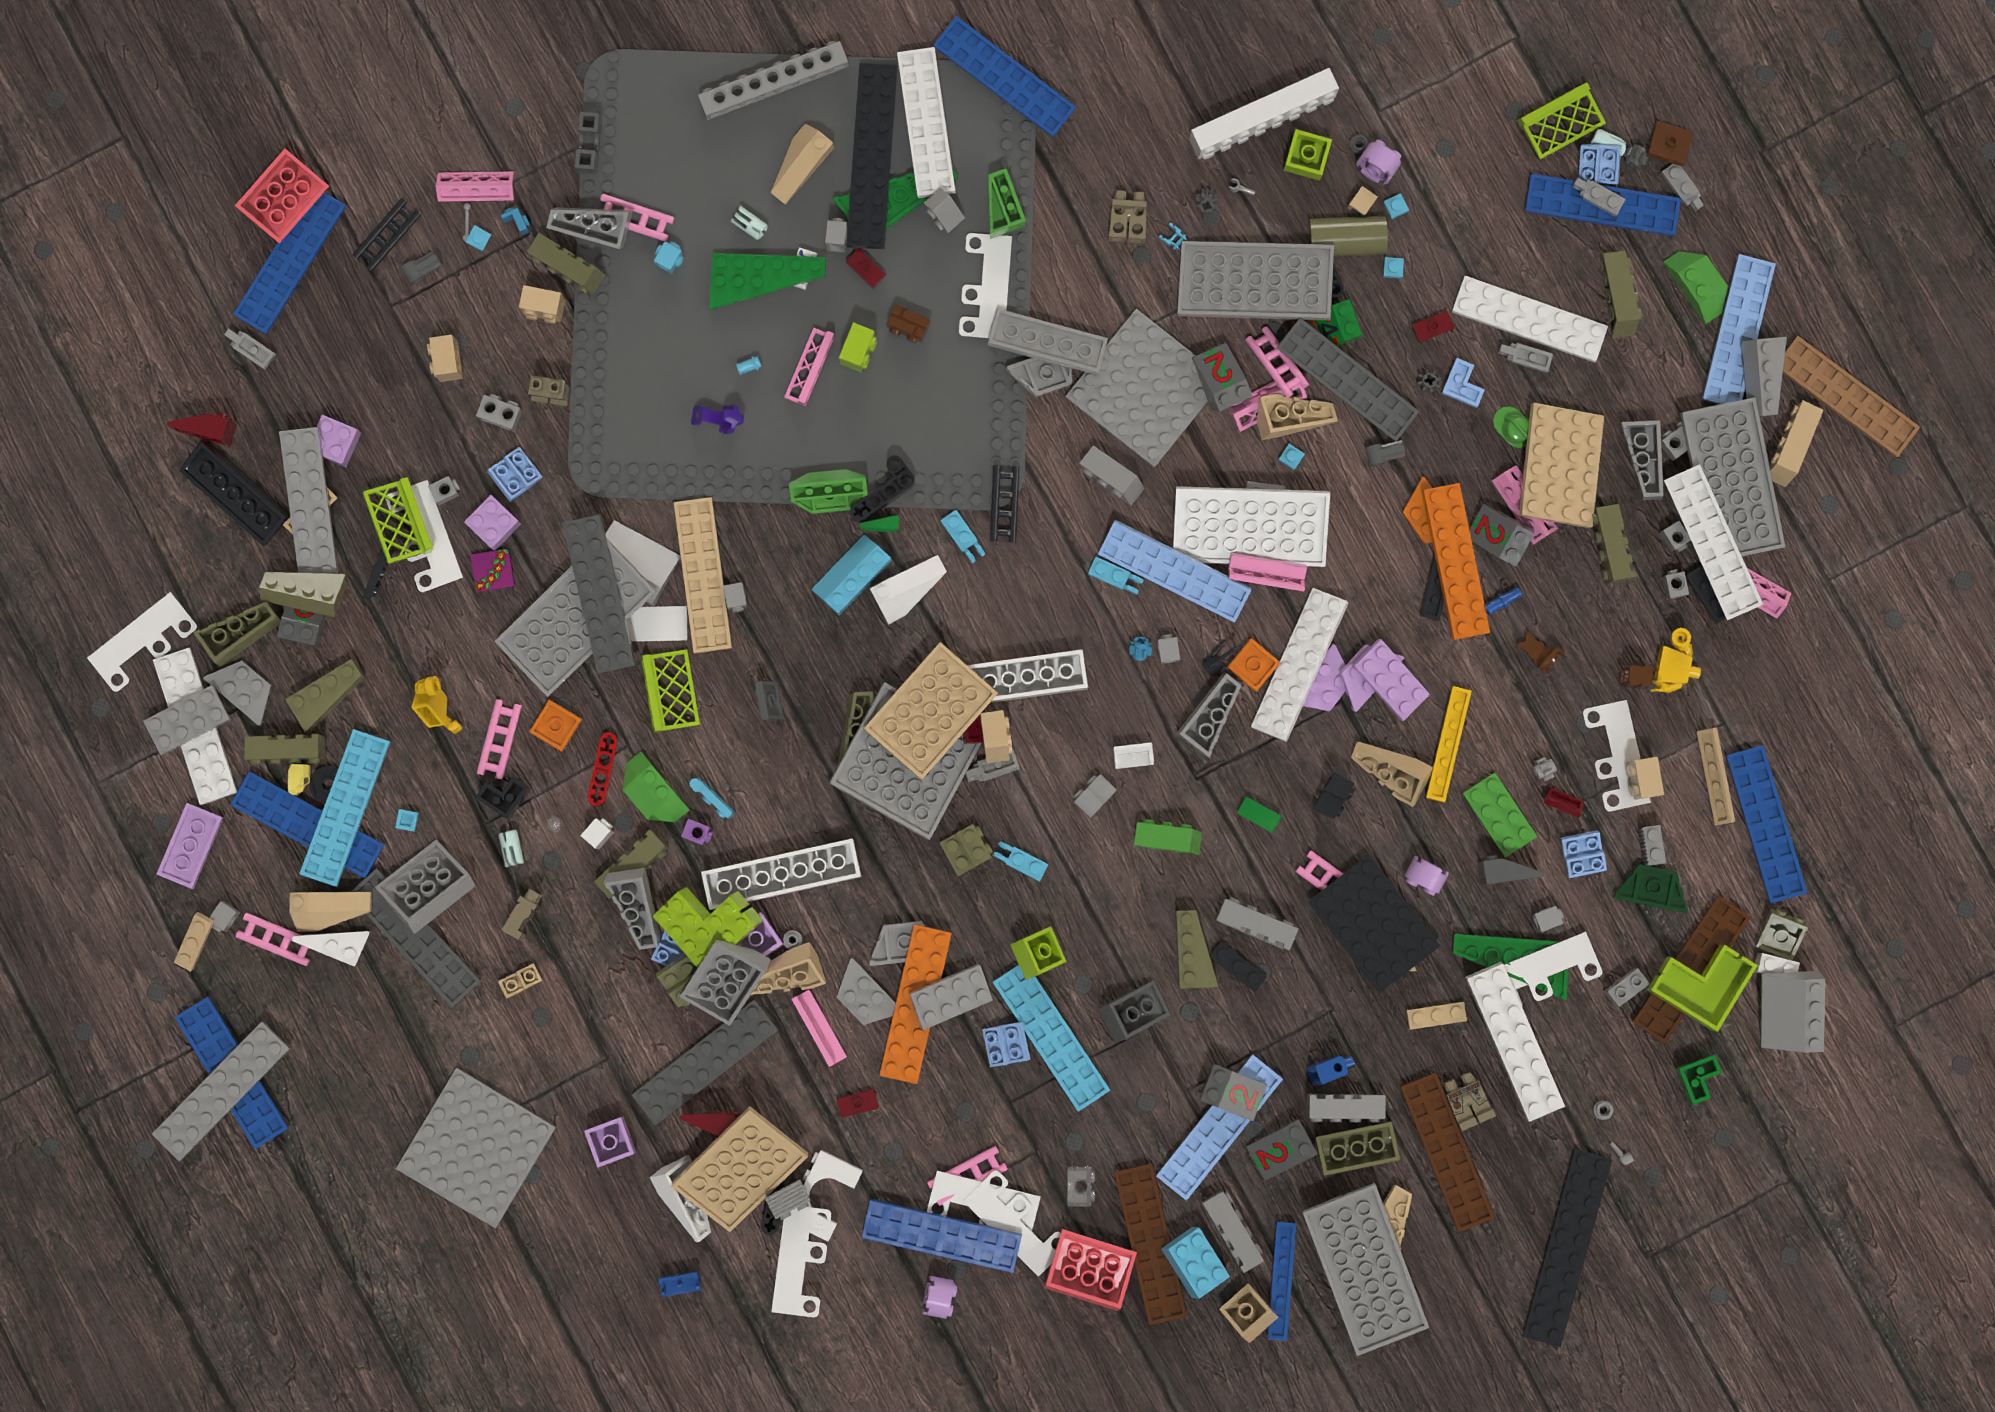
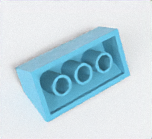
(851, 574)

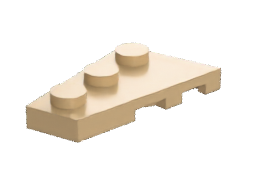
(1397, 1209)

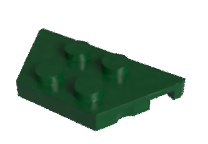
(1653, 888)

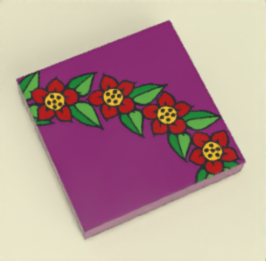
(492, 570)

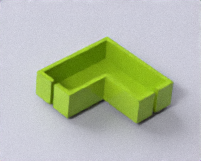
(697, 929)
(1705, 996)

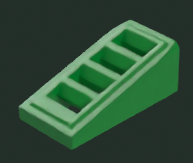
(886, 524)

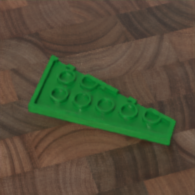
(901, 199)
(751, 276)
(1492, 950)

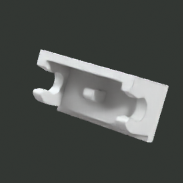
(1133, 755)

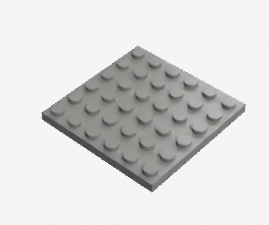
(1143, 389)
(890, 788)
(476, 1147)

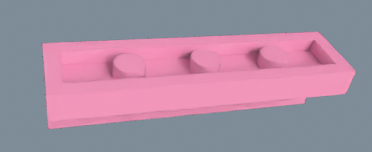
(475, 189)
(816, 366)
(1250, 405)
(1511, 492)
(1267, 571)
(1771, 602)
(819, 1028)

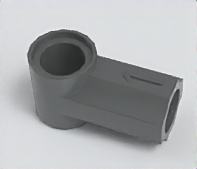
(417, 269)
(1379, 453)

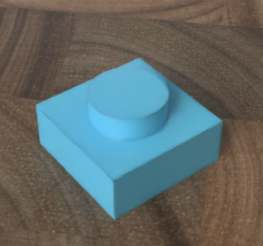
(1396, 206)
(478, 238)
(1393, 268)
(1291, 457)
(407, 820)

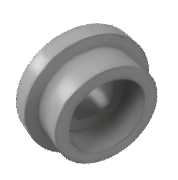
(797, 935)
(1609, 1110)

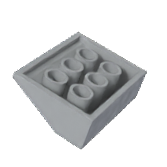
(648, 557)
(425, 886)
(725, 980)
(1793, 1011)

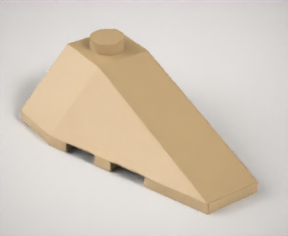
(803, 157)
(1285, 416)
(1399, 772)
(323, 909)
(792, 969)

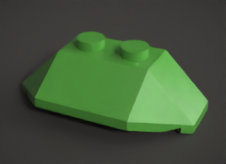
(1699, 283)
(828, 490)
(651, 791)

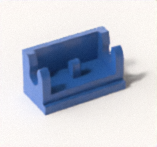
(680, 1283)

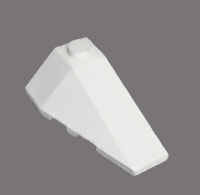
(903, 591)
(689, 1215)

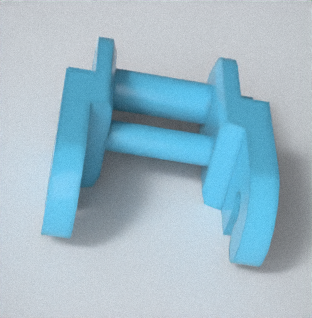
(1177, 232)

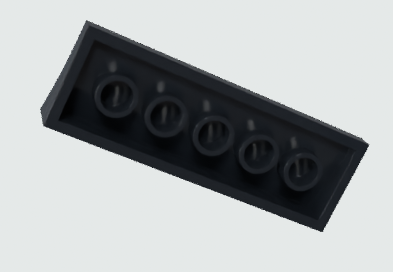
(235, 492)

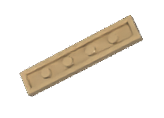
(1715, 776)

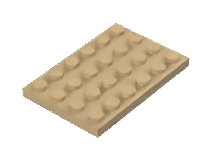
(1561, 465)
(930, 711)
(739, 1169)

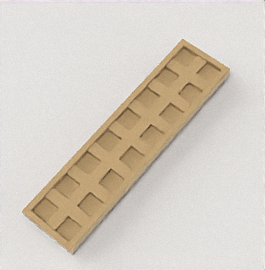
(702, 575)

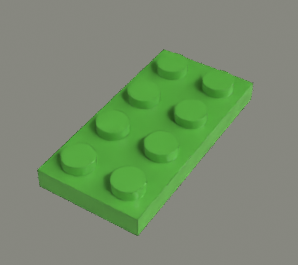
(1499, 815)

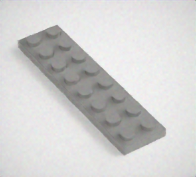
(308, 501)
(221, 1091)

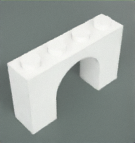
(832, 1167)

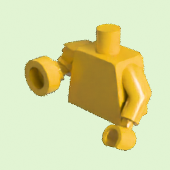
(1673, 665)
(431, 704)

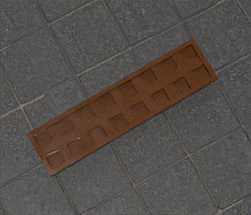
(1718, 927)
(1447, 1152)
(1147, 1237)

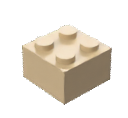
(542, 304)
(445, 358)
(996, 736)
(1645, 778)
(1248, 1313)

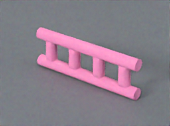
(646, 213)
(1275, 373)
(503, 750)
(1330, 871)
(264, 943)
(972, 1164)

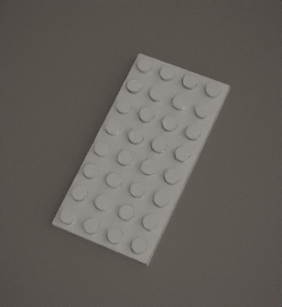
(1256, 280)
(1734, 458)
(552, 633)
(1365, 1269)

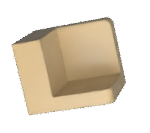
(1363, 201)

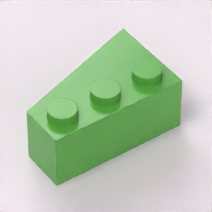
(1003, 205)
(1168, 837)

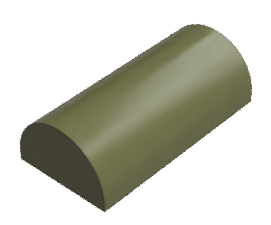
(1350, 234)
(1357, 1148)

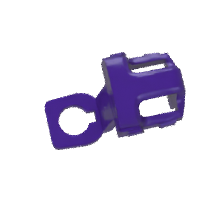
(727, 419)

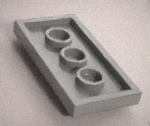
(187, 720)
(950, 996)

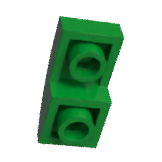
(1259, 814)

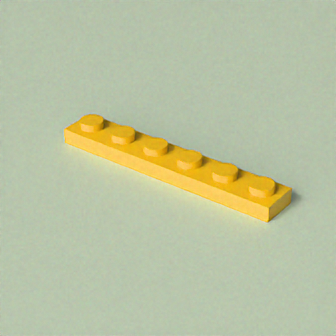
(1448, 744)

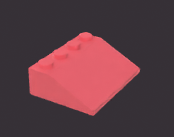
(281, 196)
(1090, 1270)

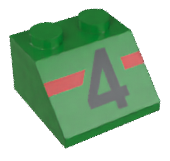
(1343, 324)

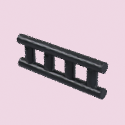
(387, 222)
(996, 512)

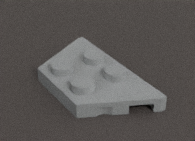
(1040, 376)
(243, 689)
(893, 943)
(864, 996)

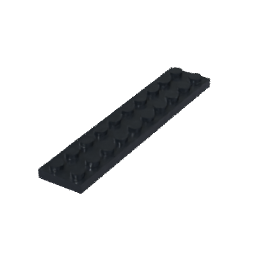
(872, 156)
(1567, 1248)

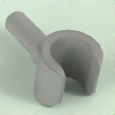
(1240, 188)
(1626, 1158)

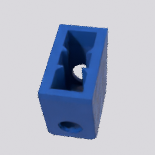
(1324, 1071)

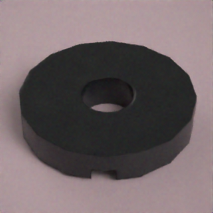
(317, 781)

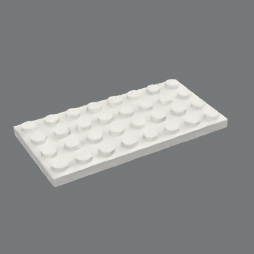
(1251, 523)

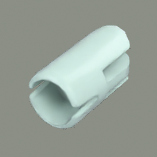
(1606, 138)
(753, 227)
(511, 848)

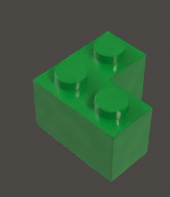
(1693, 1076)

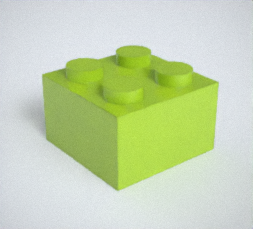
(1307, 154)
(857, 348)
(1038, 953)

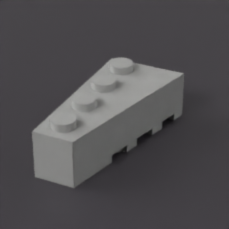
(596, 225)
(1763, 372)
(1645, 454)
(1208, 718)
(634, 899)
(1256, 924)
(1345, 1107)
(1232, 1231)

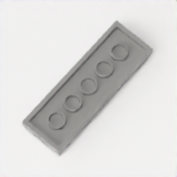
(1047, 341)

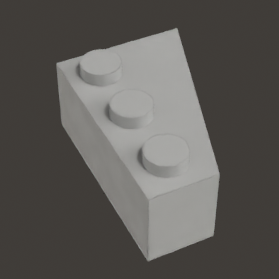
(1112, 475)

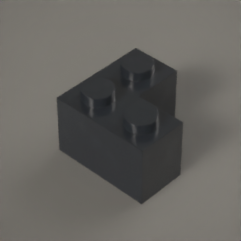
(1333, 795)
(505, 801)

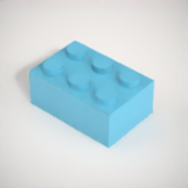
(1195, 1262)

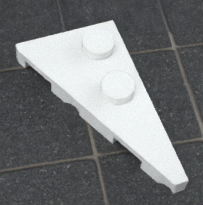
(341, 946)

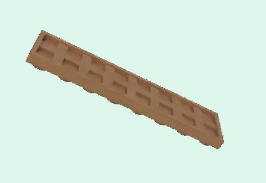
(1848, 397)

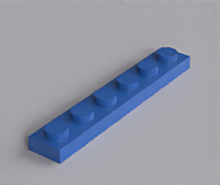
(1282, 1279)

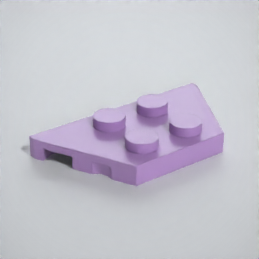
(1328, 683)
(1355, 685)

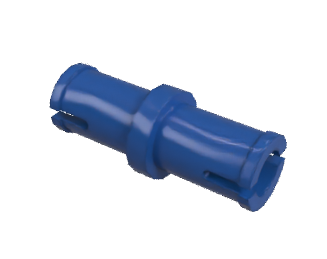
(1503, 600)

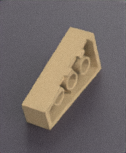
(1794, 443)

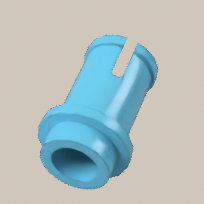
(749, 365)

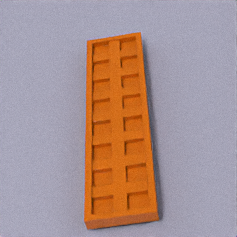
(1455, 561)
(906, 1039)

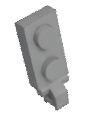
(1682, 186)
(1599, 196)
(250, 348)
(1527, 356)
(985, 771)

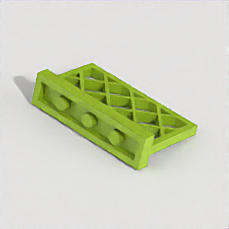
(1554, 106)
(414, 517)
(653, 693)

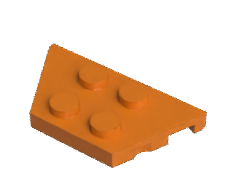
(1416, 513)

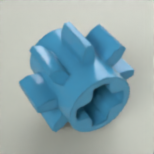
(1140, 648)

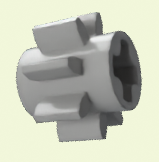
(1544, 769)

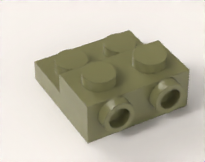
(966, 849)
(1782, 933)
(676, 977)

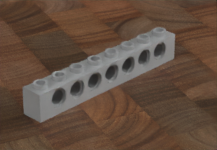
(767, 89)

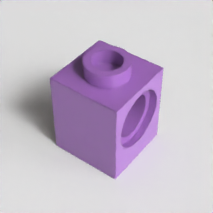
(688, 832)

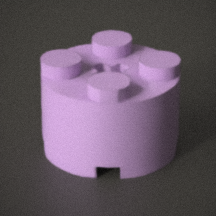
(1379, 162)
(1426, 875)
(938, 1297)

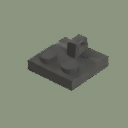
(769, 701)

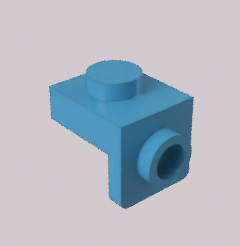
(521, 221)

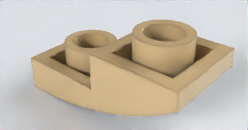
(519, 981)

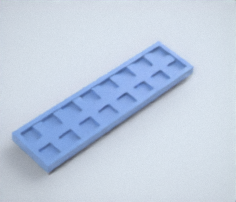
(1739, 323)
(1175, 571)
(1212, 1137)

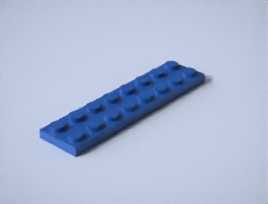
(1004, 76)
(1639, 211)
(288, 265)
(298, 819)
(1766, 824)
(212, 1044)
(941, 1235)

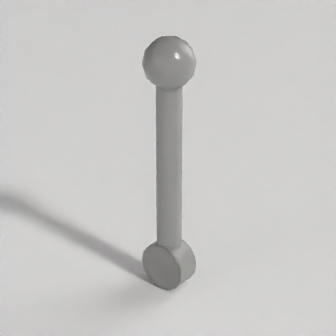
(467, 206)

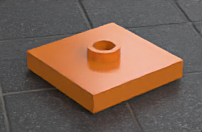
(1253, 665)
(555, 725)

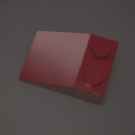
(209, 427)
(711, 1121)

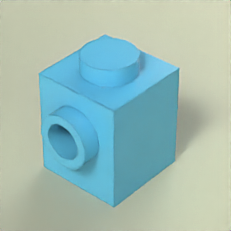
(668, 256)

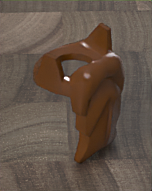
(1542, 655)

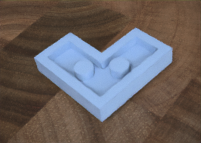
(1458, 386)

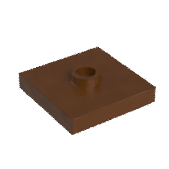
(1670, 143)

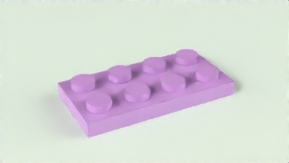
(1390, 679)
(190, 846)

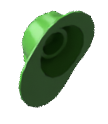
(1512, 426)

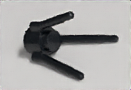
(1212, 665)

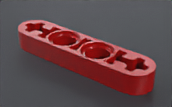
(605, 769)

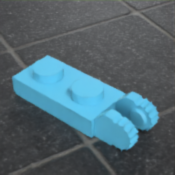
(961, 534)
(1113, 575)
(711, 797)
(1022, 862)

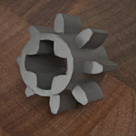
(1635, 156)
(1206, 200)
(1431, 376)

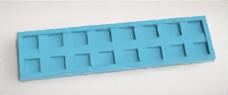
(345, 808)
(1052, 1038)

